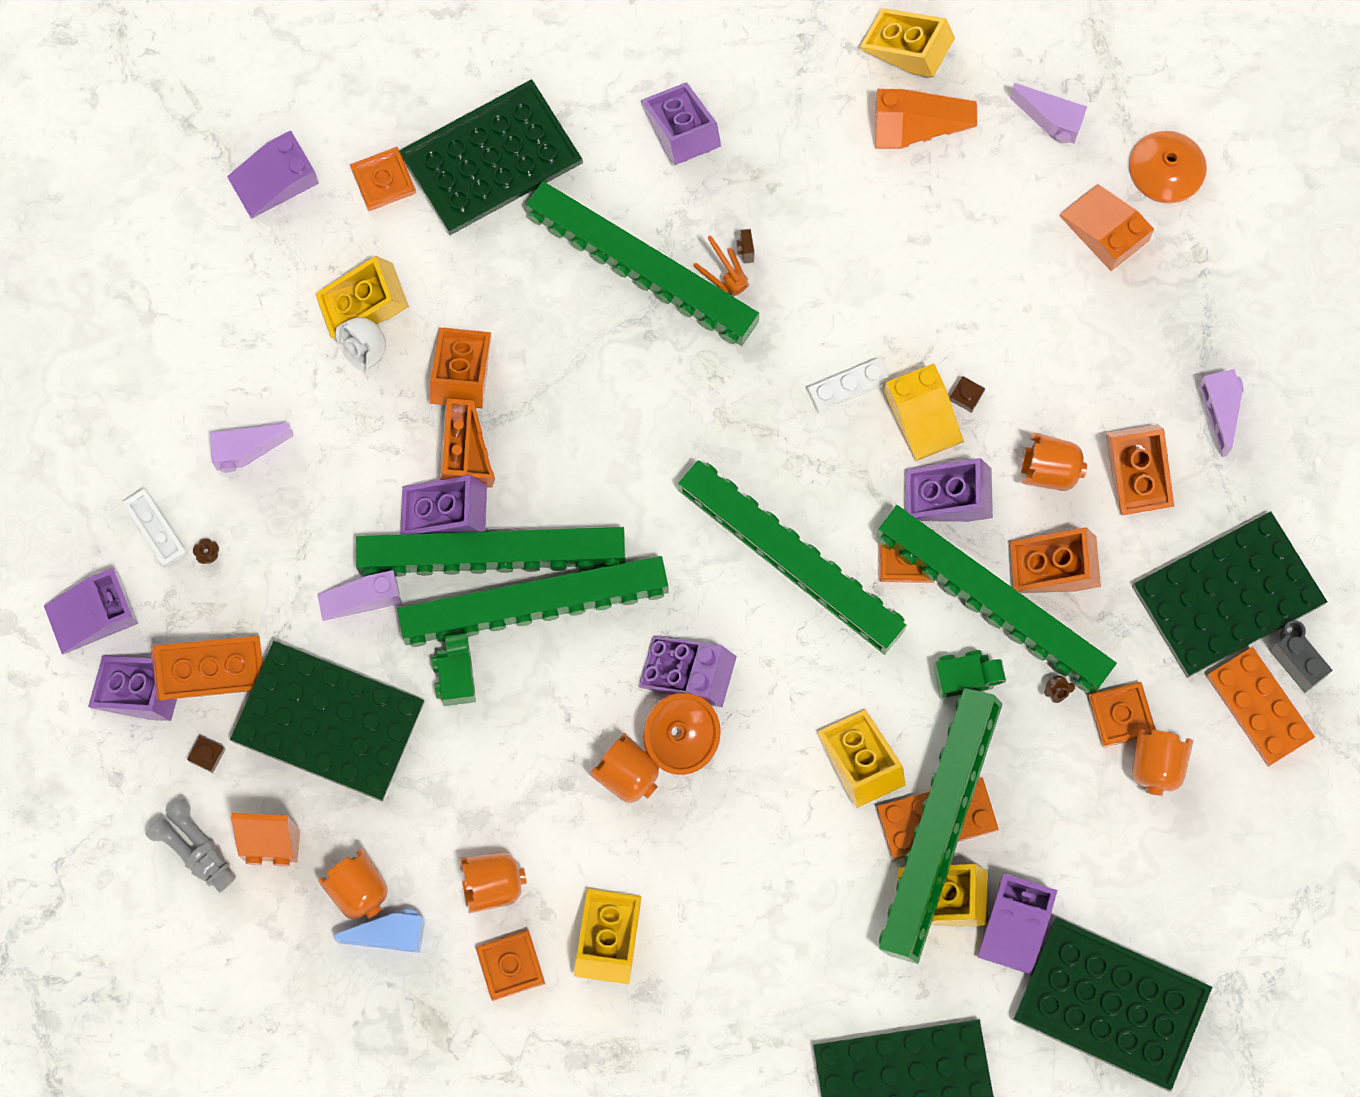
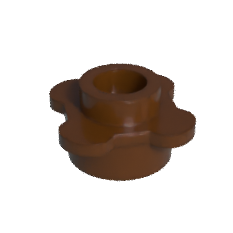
(1058, 688)

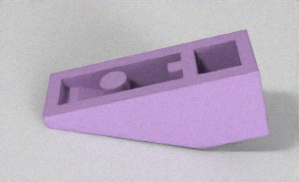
(1053, 114)
(1222, 399)
(242, 446)
(360, 596)

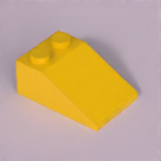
(909, 40)
(364, 292)
(923, 412)
(862, 758)
(962, 897)
(607, 936)

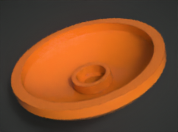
(1164, 179)
(695, 738)

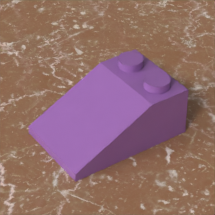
(682, 123)
(273, 175)
(950, 491)
(444, 506)
(129, 689)

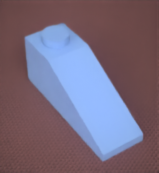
(390, 932)

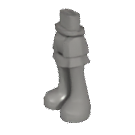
(206, 860)

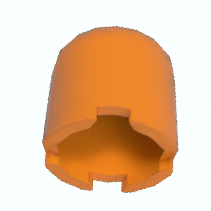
(1053, 463)
(1160, 761)
(627, 771)
(491, 881)
(356, 886)

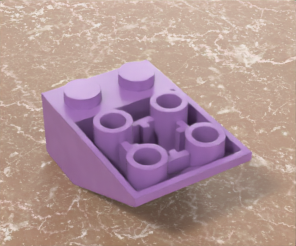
(90, 611)
(688, 668)
(1017, 923)

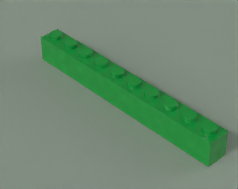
(642, 263)
(490, 551)
(792, 557)
(995, 600)
(533, 601)
(940, 826)

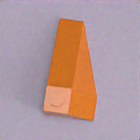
(916, 116)

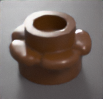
(206, 558)

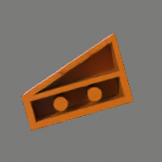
(463, 443)

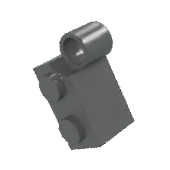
(1300, 657)

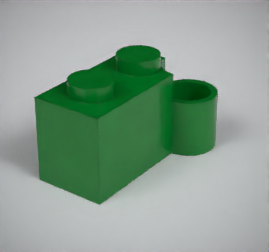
(454, 671)
(968, 672)

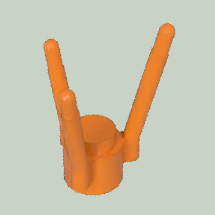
(734, 280)

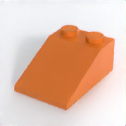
(1108, 226)
(460, 366)
(1140, 469)
(1056, 562)
(266, 838)

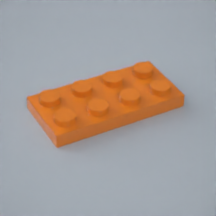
(206, 667)
(1260, 706)
(903, 816)

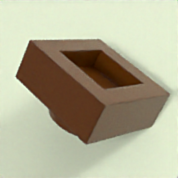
(745, 246)
(967, 394)
(206, 754)

